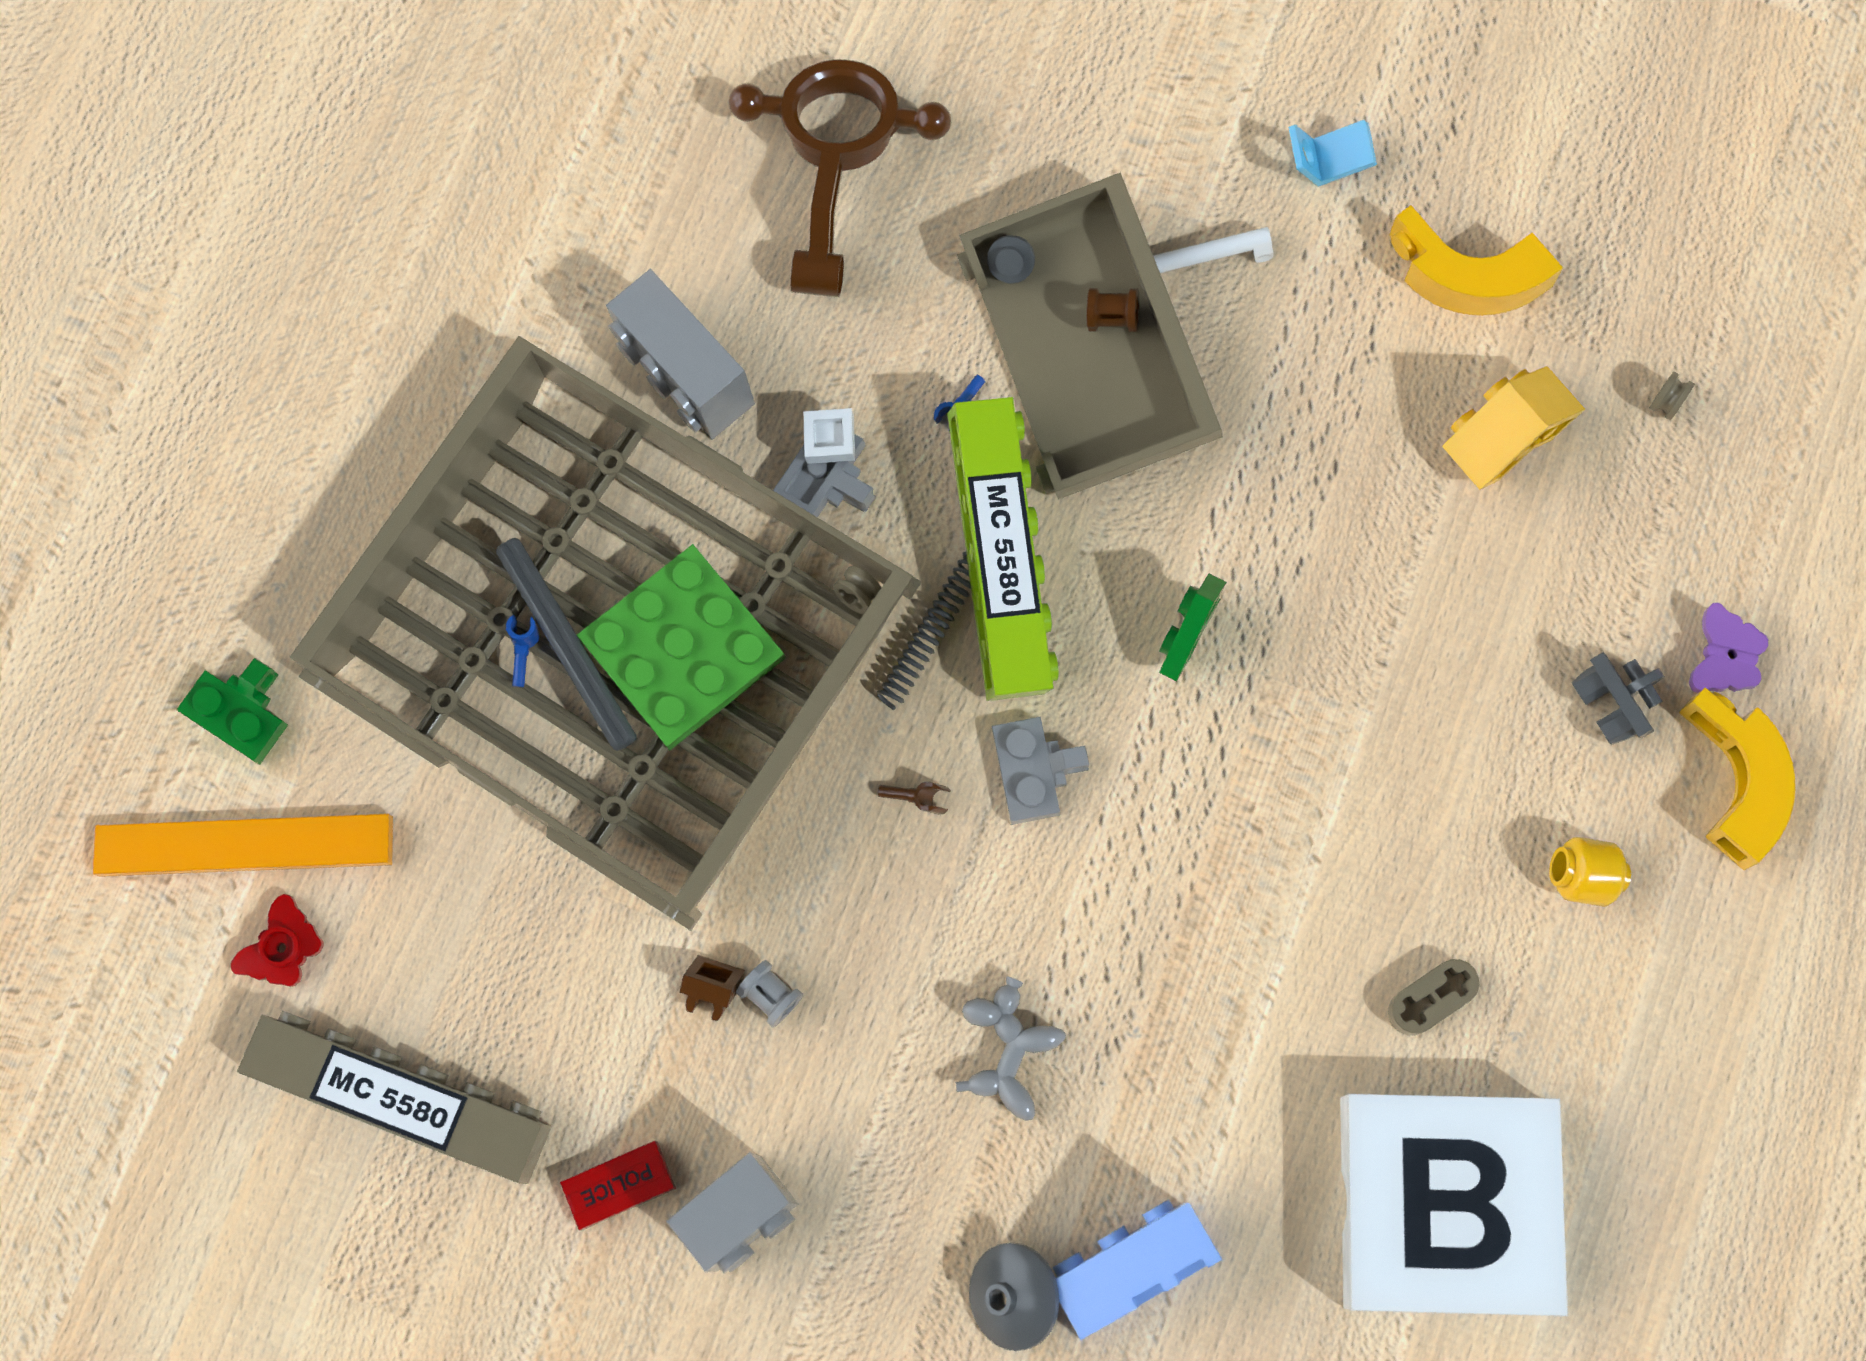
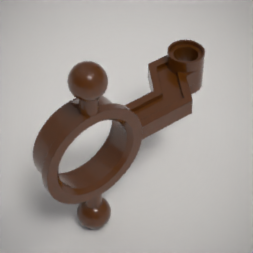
(819, 269)

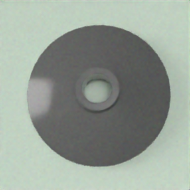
(1029, 1294)

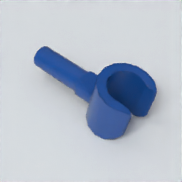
(967, 395)
(521, 648)

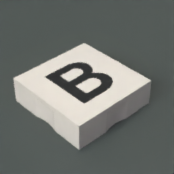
(1453, 1205)

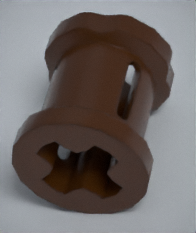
(1113, 310)

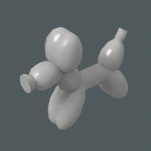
(1011, 1031)

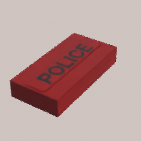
(618, 1185)

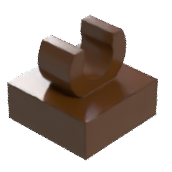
(712, 983)

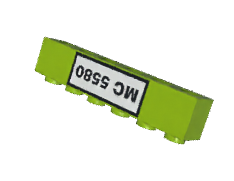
(1001, 549)

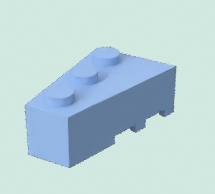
(1133, 1267)

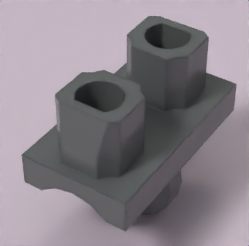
(1629, 718)

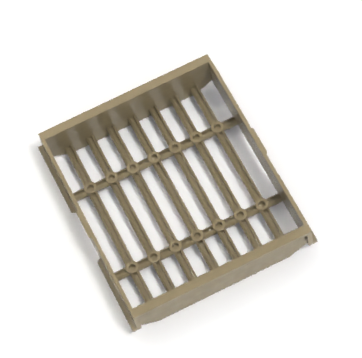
(427, 516)

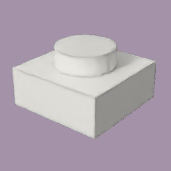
(829, 436)

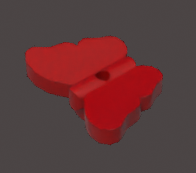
(285, 926)

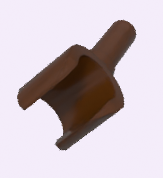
(921, 796)

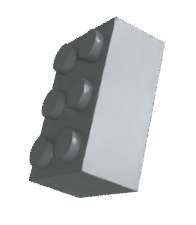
(679, 355)

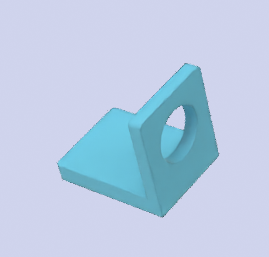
(1333, 153)

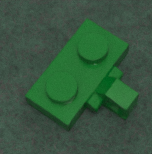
(1197, 611)
(237, 710)

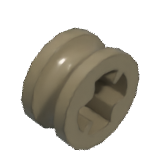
(1672, 396)
(857, 589)

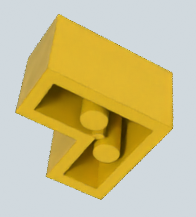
(1511, 424)

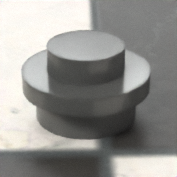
(1011, 259)

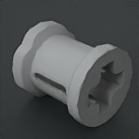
(769, 993)

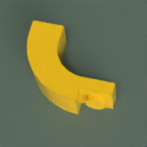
(1467, 282)
(1761, 772)

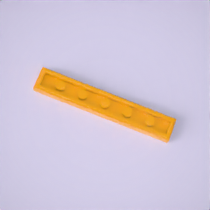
(243, 845)

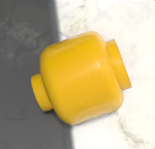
(1589, 871)

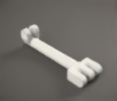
(1256, 240)

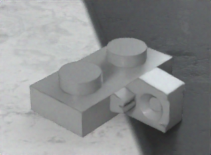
(823, 483)
(1033, 769)

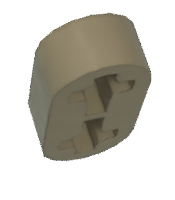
(1441, 1007)

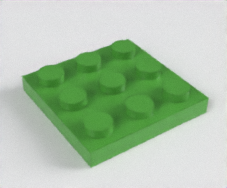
(681, 646)

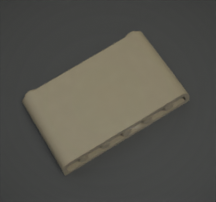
(1101, 396)

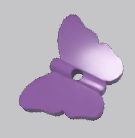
(1728, 634)

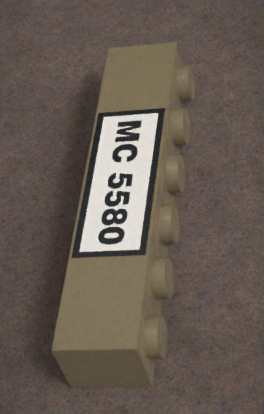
(394, 1098)

